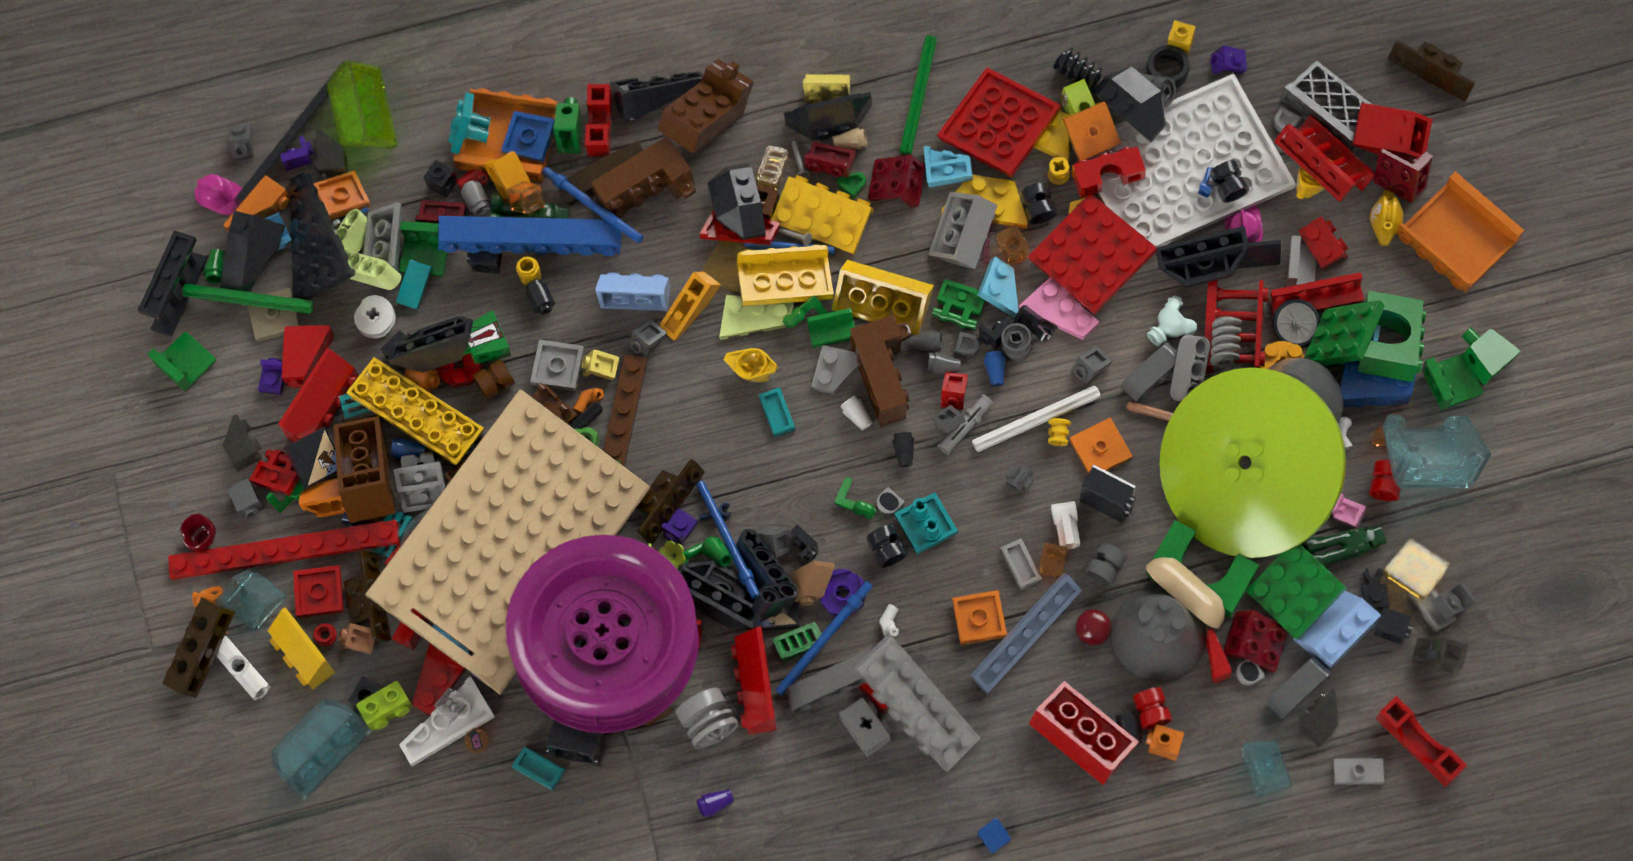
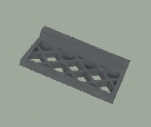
(1305, 105)

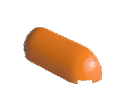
(322, 499)

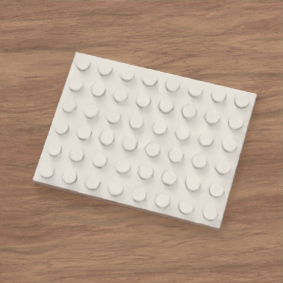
(1199, 133)

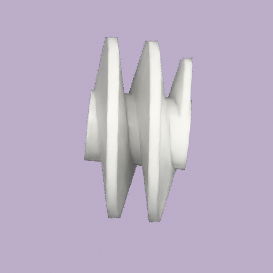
(381, 311)

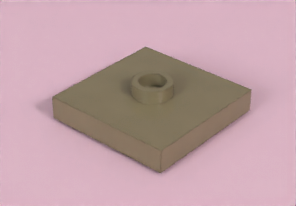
(269, 322)

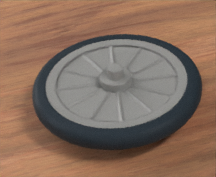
(1295, 322)

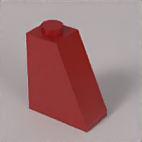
(302, 351)

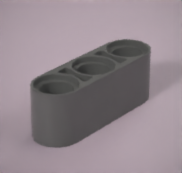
(1150, 373)
(1298, 688)

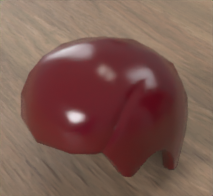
(197, 532)
(1093, 627)

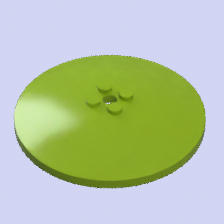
(1293, 468)

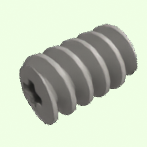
(1225, 342)

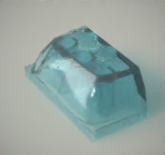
(318, 745)

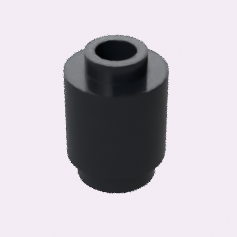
(540, 297)

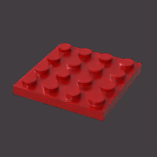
(999, 122)
(1092, 253)

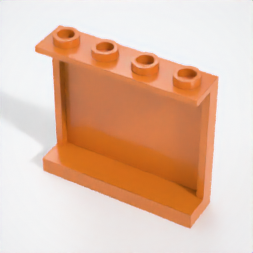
(500, 109)
(1460, 233)

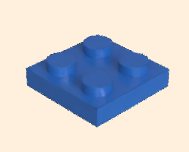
(529, 136)

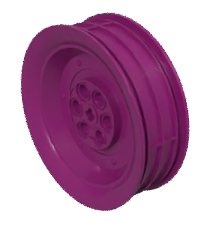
(576, 583)

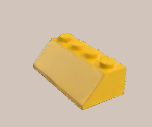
(880, 294)

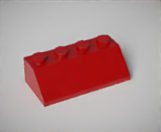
(318, 397)
(755, 682)
(1083, 732)

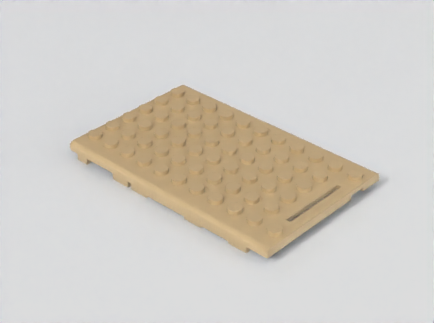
(506, 506)

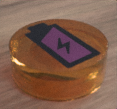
(476, 741)

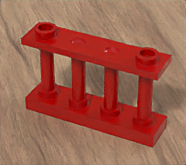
(1315, 148)
(1216, 294)

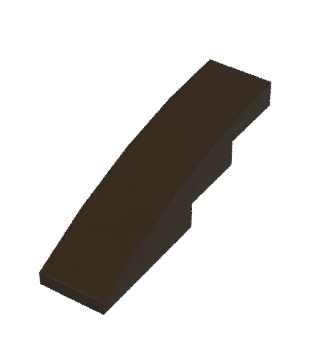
(583, 178)

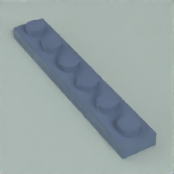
(1025, 633)

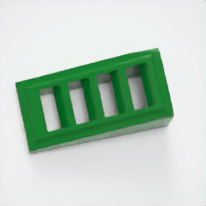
(787, 637)

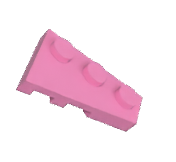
(1061, 310)

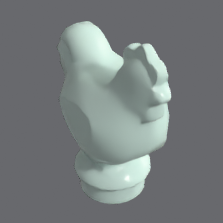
(1171, 323)

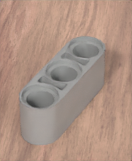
(1189, 365)

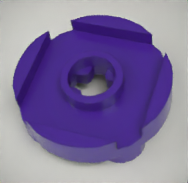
(839, 579)

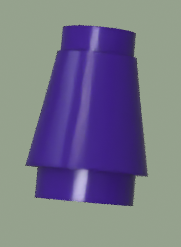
(712, 803)

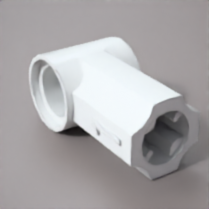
(1065, 519)

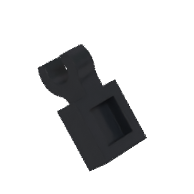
(1032, 320)

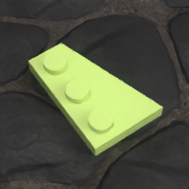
(747, 319)

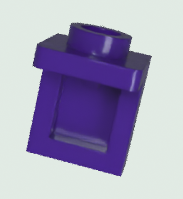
(1228, 59)

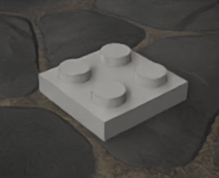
(557, 365)

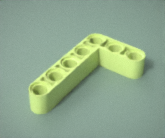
(367, 268)

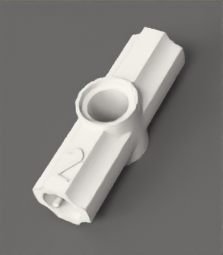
(248, 677)

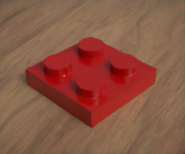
(318, 591)

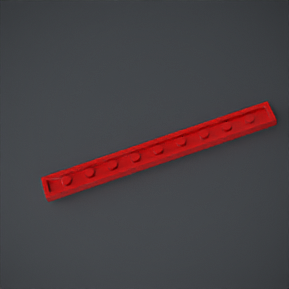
(284, 549)

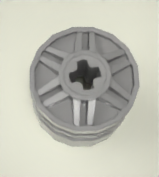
(706, 718)

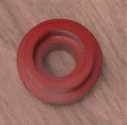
(320, 630)

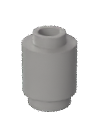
(475, 198)

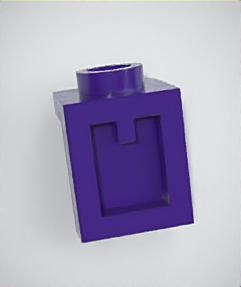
(299, 157)
(271, 376)
(679, 527)

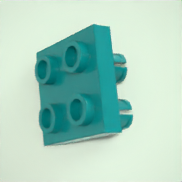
(467, 124)
(926, 523)

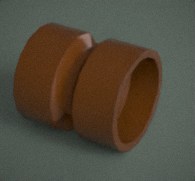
(493, 379)

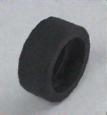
(1173, 52)

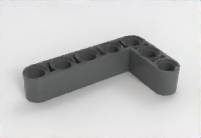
(826, 684)

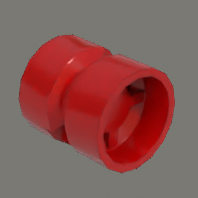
(1383, 485)
(1152, 708)

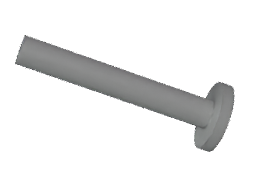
(803, 173)
(806, 239)

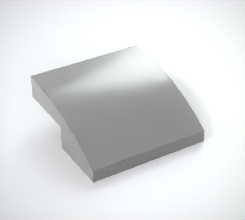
(419, 485)

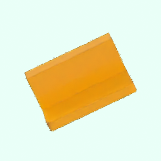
(506, 173)

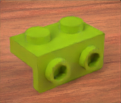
(384, 706)

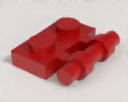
(272, 476)

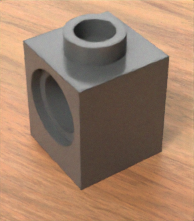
(245, 499)

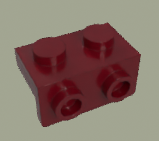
(830, 159)
(431, 210)

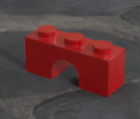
(599, 120)
(1125, 163)

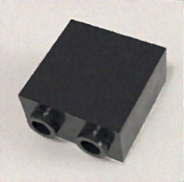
(1108, 493)

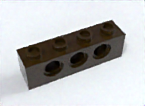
(198, 647)

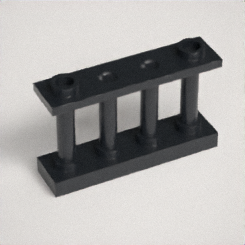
(164, 294)

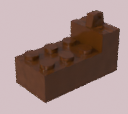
(707, 106)
(644, 176)
(874, 351)
(363, 470)

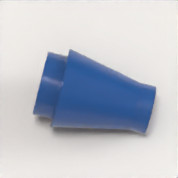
(995, 367)
(405, 447)

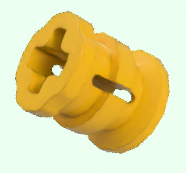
(1058, 171)
(1058, 431)

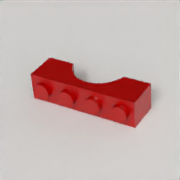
(1436, 758)

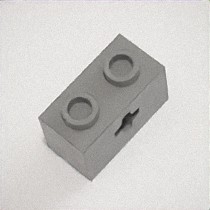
(870, 739)

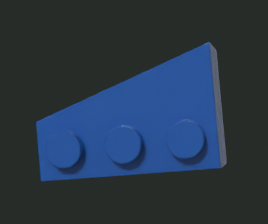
(1368, 389)

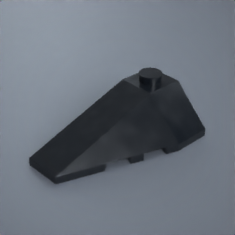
(248, 249)

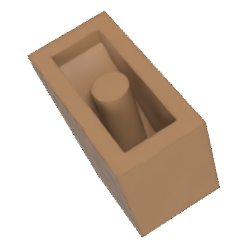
(812, 581)

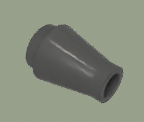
(927, 341)
(942, 363)

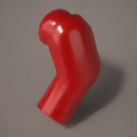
(473, 175)

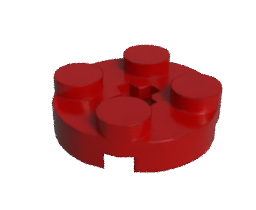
(459, 377)

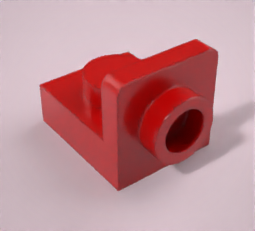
(954, 390)

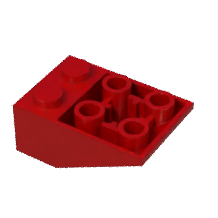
(1392, 129)

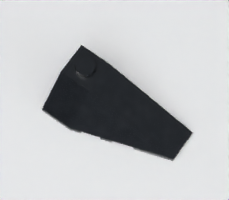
(640, 98)

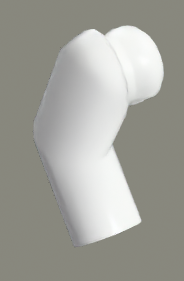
(1344, 424)
(886, 621)

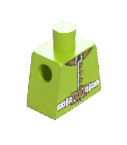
(1076, 98)

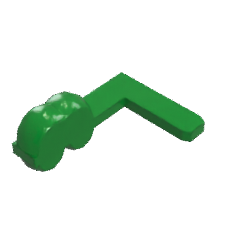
(799, 313)
(280, 506)
(857, 507)

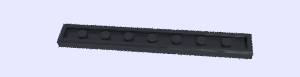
(283, 143)

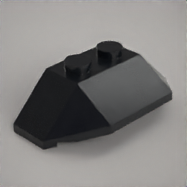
(1134, 100)
(829, 116)
(737, 201)
(1204, 257)
(433, 345)
(719, 594)

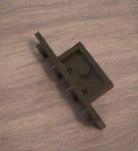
(1433, 66)
(666, 497)
(362, 607)

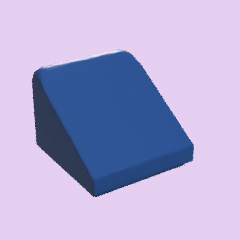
(994, 835)

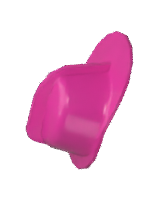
(217, 194)
(1251, 220)

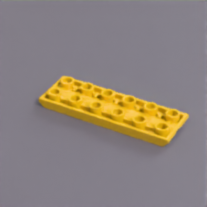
(415, 411)

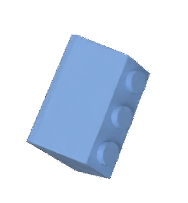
(633, 292)
(1339, 629)

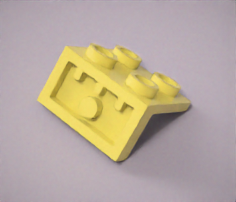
(825, 87)

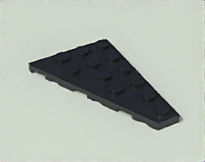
(316, 250)

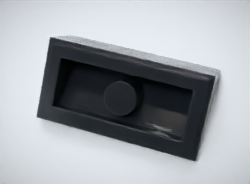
(1262, 254)

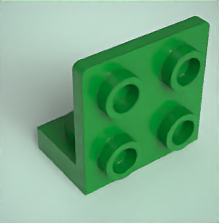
(422, 246)
(183, 360)
(1451, 381)

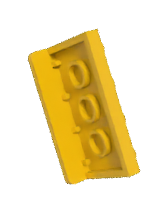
(823, 214)
(784, 275)

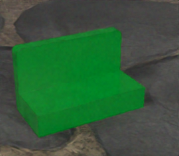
(830, 327)

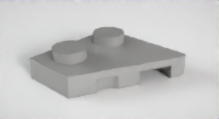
(833, 369)

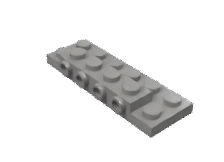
(917, 703)

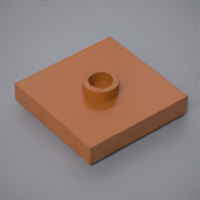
(1091, 131)
(342, 194)
(1101, 446)
(979, 617)

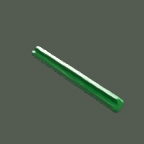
(918, 95)
(248, 298)

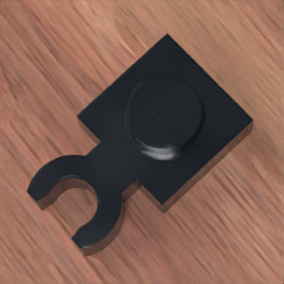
(1375, 593)

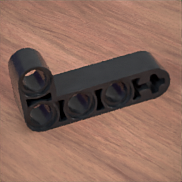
(775, 585)

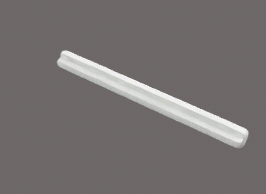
(1036, 418)

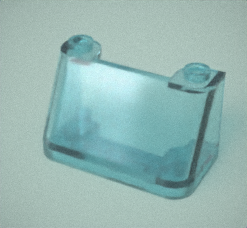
(1435, 456)

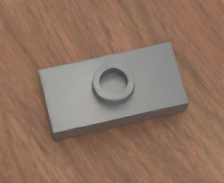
(1358, 771)

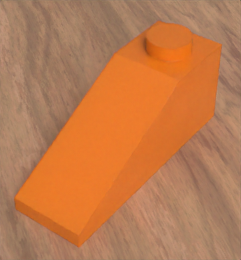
(263, 200)

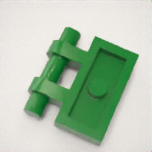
(961, 298)

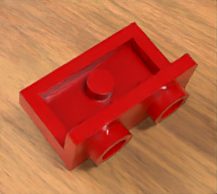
(1323, 243)

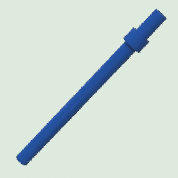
(562, 182)
(745, 575)
(854, 602)

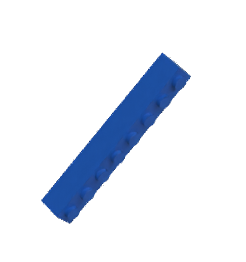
(528, 235)

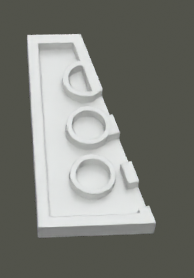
(440, 731)

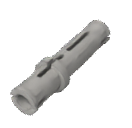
(983, 405)

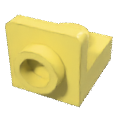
(600, 364)

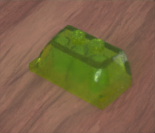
(361, 106)

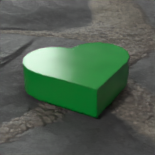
(853, 184)

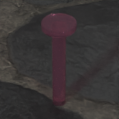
(987, 246)

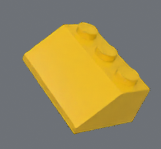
(299, 650)

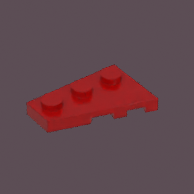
(715, 231)

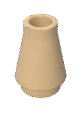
(851, 140)

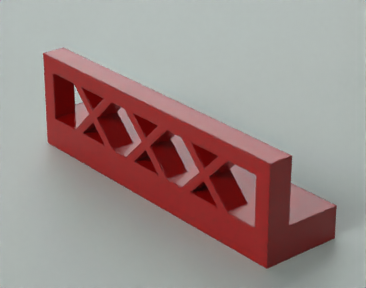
(1323, 293)

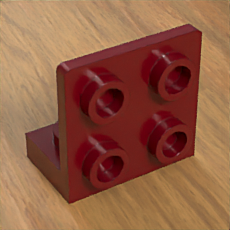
(1402, 177)
(897, 178)
(1256, 639)

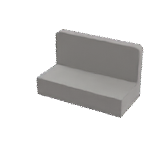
(1300, 263)

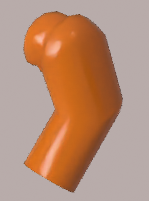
(586, 398)

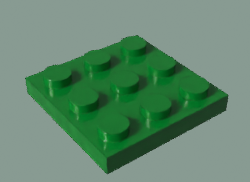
(1344, 333)
(1296, 590)

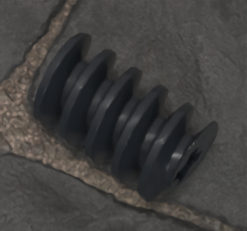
(1078, 68)

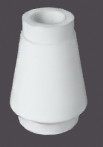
(856, 412)

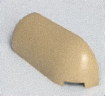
(1188, 590)

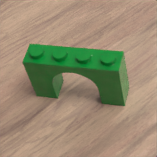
(1402, 359)
(1231, 587)

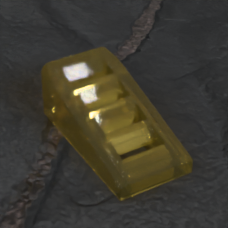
(774, 182)

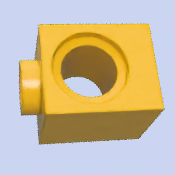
(1182, 36)

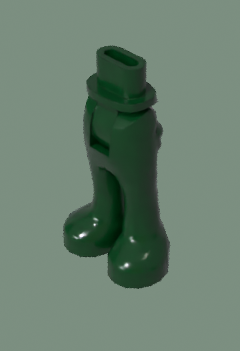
(500, 208)
(1354, 543)

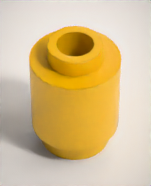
(528, 270)

